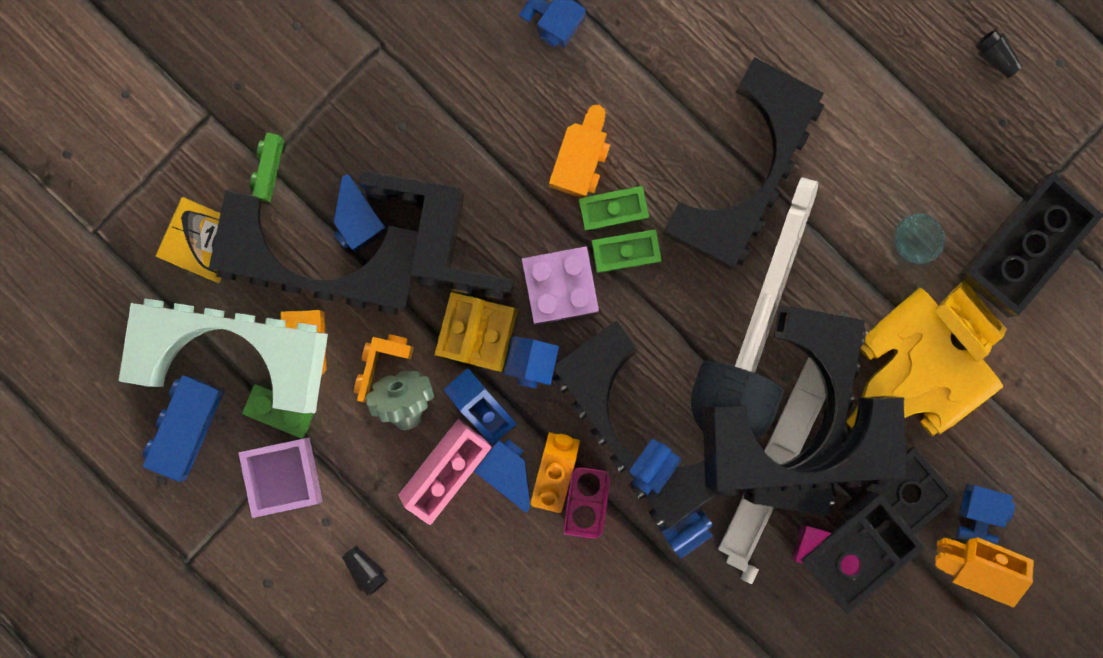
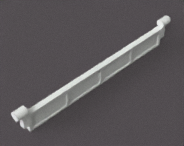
(782, 446)

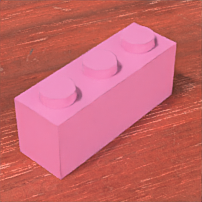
(444, 471)

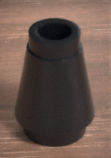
(999, 53)
(364, 571)

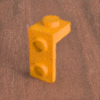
(393, 345)
(555, 472)

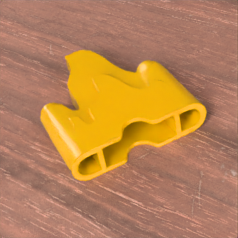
(925, 366)

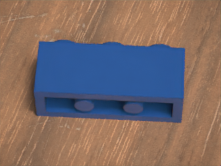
(182, 428)

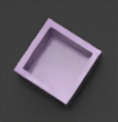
(560, 285)
(280, 477)

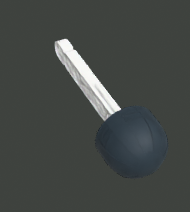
(739, 384)

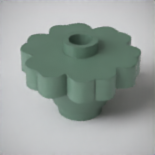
(400, 399)

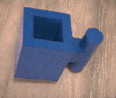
(558, 19)
(530, 361)
(654, 467)
(984, 508)
(688, 533)

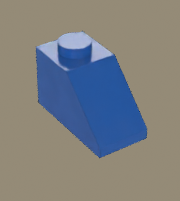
(355, 217)
(479, 406)
(507, 473)

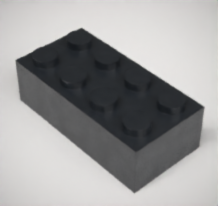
(1030, 245)

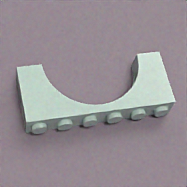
(290, 354)

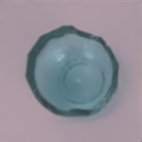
(919, 238)

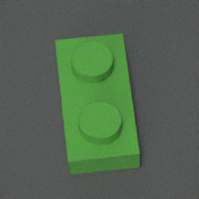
(269, 154)
(613, 208)
(626, 251)
(260, 408)

